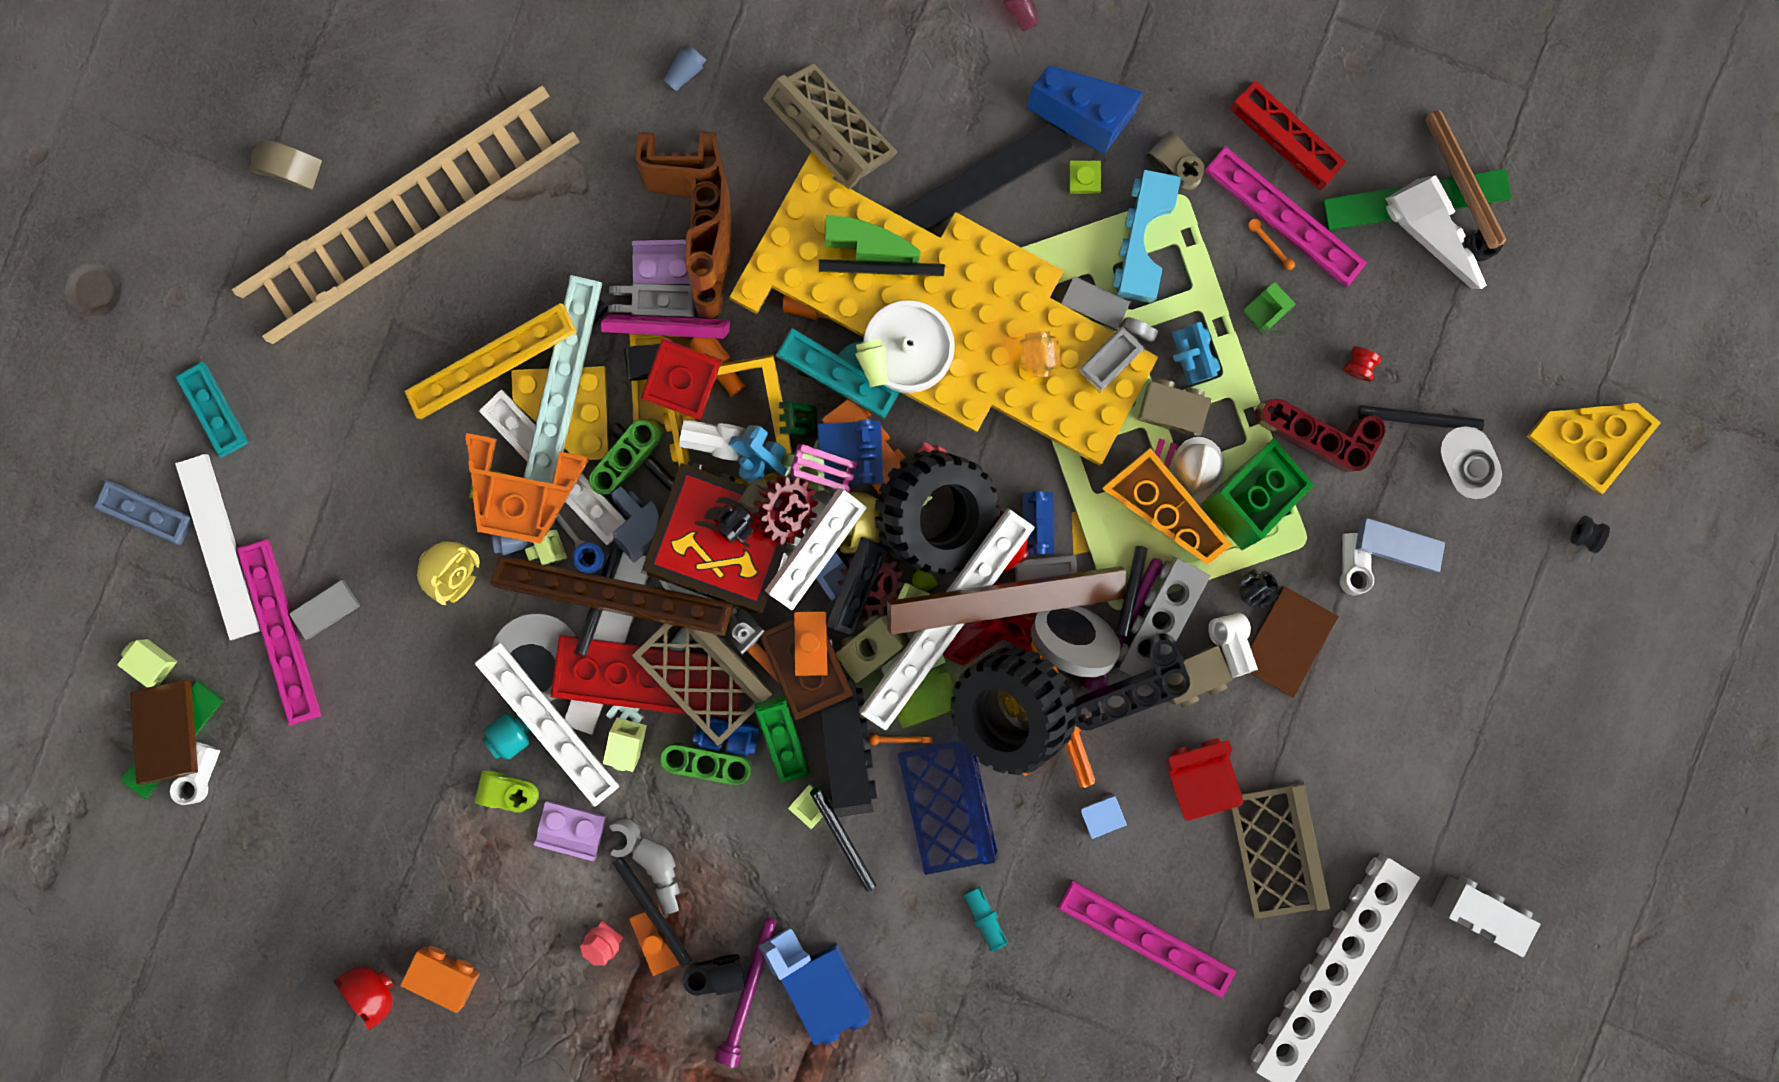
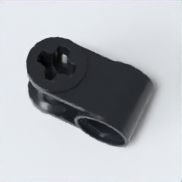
(639, 361)

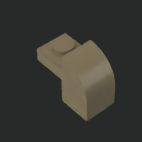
(285, 164)

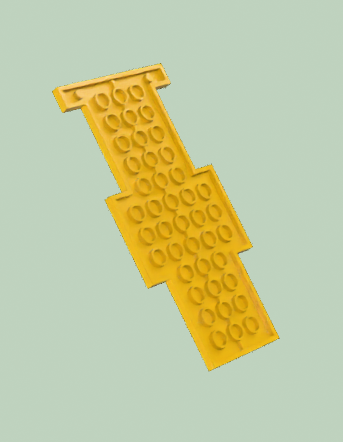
(986, 295)

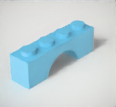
(1139, 275)

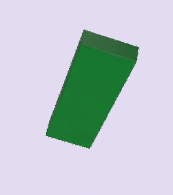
(781, 739)

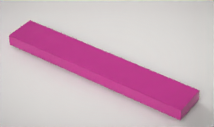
(1285, 217)
(278, 632)
(1146, 939)

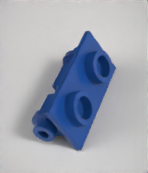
(1038, 511)
(740, 742)

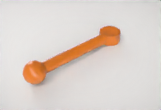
(1254, 226)
(875, 739)

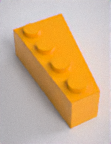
(1161, 500)

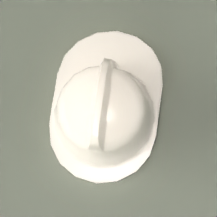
(1471, 462)
(1198, 467)

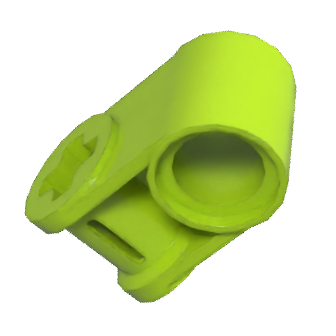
(501, 791)

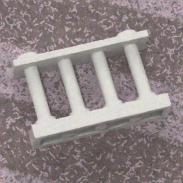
(806, 558)

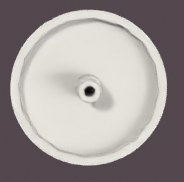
(916, 344)

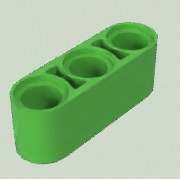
(613, 462)
(691, 764)

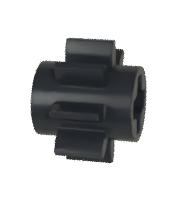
(734, 523)
(1258, 588)

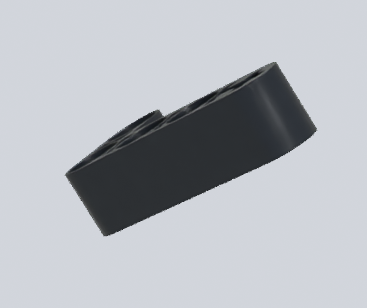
(1128, 688)

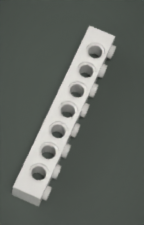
(1336, 988)

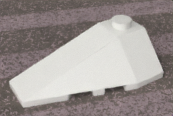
(1425, 214)

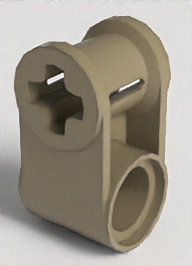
(1173, 157)

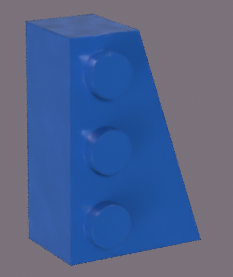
(1084, 106)

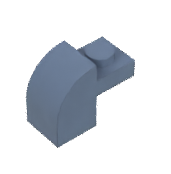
(637, 533)

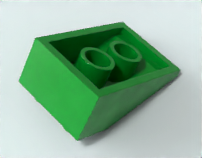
(1258, 495)

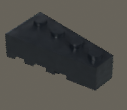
(847, 755)

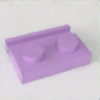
(659, 262)
(570, 830)

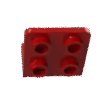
(1204, 779)

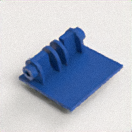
(858, 443)

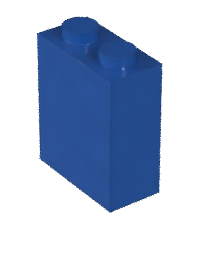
(827, 996)

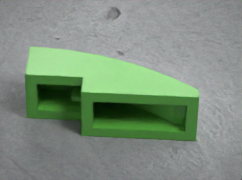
(868, 240)

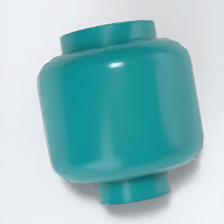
(506, 736)

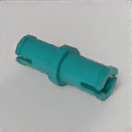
(985, 919)

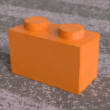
(440, 978)

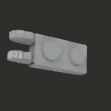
(655, 300)

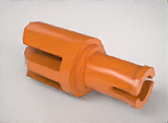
(712, 347)

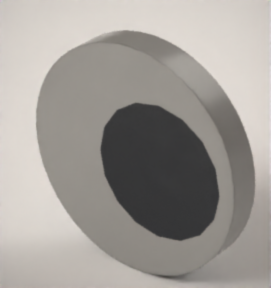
(1076, 641)
(534, 644)

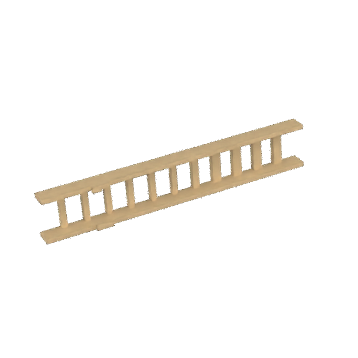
(417, 176)

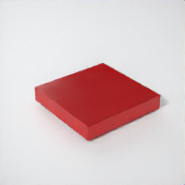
(681, 379)

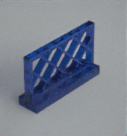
(975, 802)

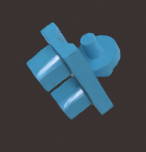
(1195, 353)
(755, 458)

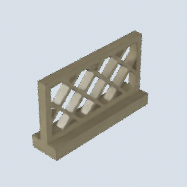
(819, 131)
(728, 661)
(1306, 845)

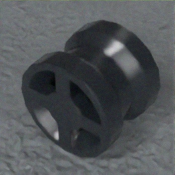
(1480, 254)
(1590, 534)

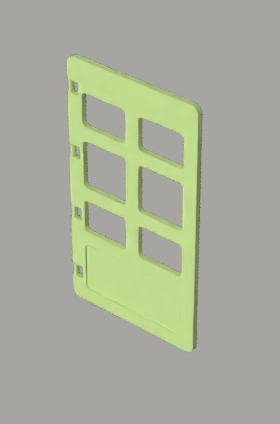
(1108, 524)

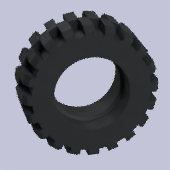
(905, 496)
(1038, 691)

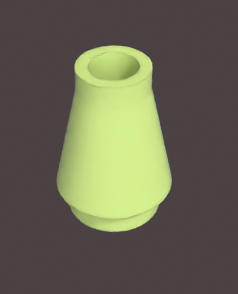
(873, 361)

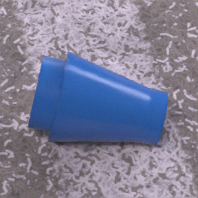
(581, 554)

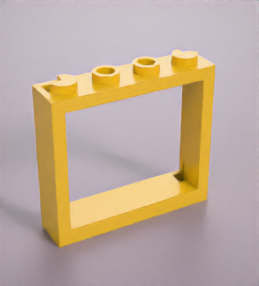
(674, 422)

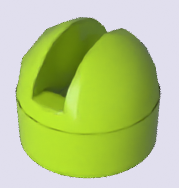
(924, 581)

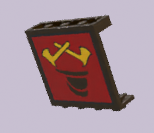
(696, 557)

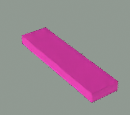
(665, 326)

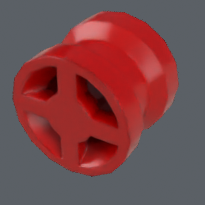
(1362, 363)

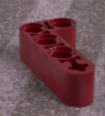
(1316, 429)

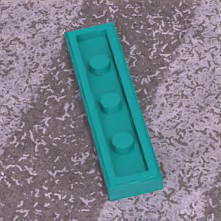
(835, 373)

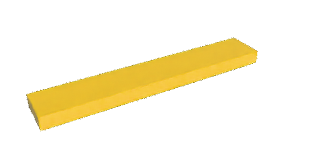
(490, 361)

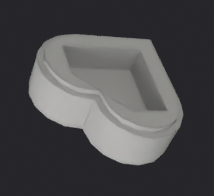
(1140, 329)

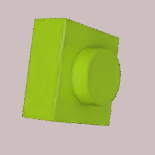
(1084, 177)

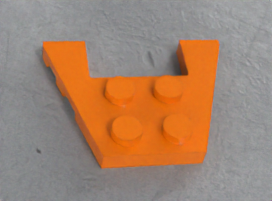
(514, 504)

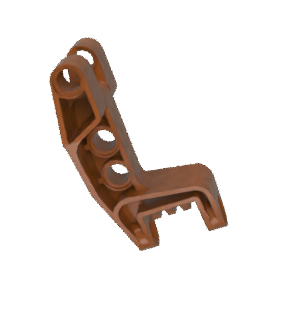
(710, 231)

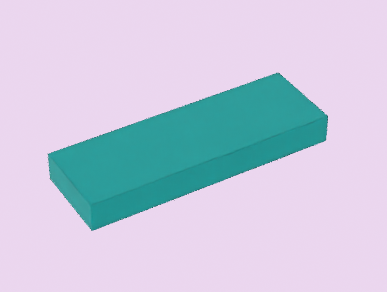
(212, 409)

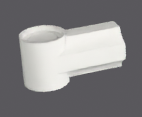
(710, 438)
(1355, 562)
(1232, 635)
(206, 760)

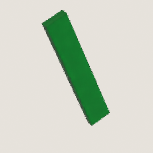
(1371, 206)

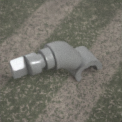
(652, 857)

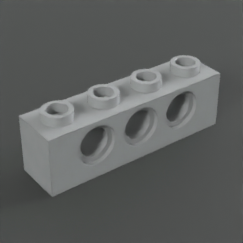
(1178, 611)

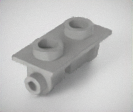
(743, 630)

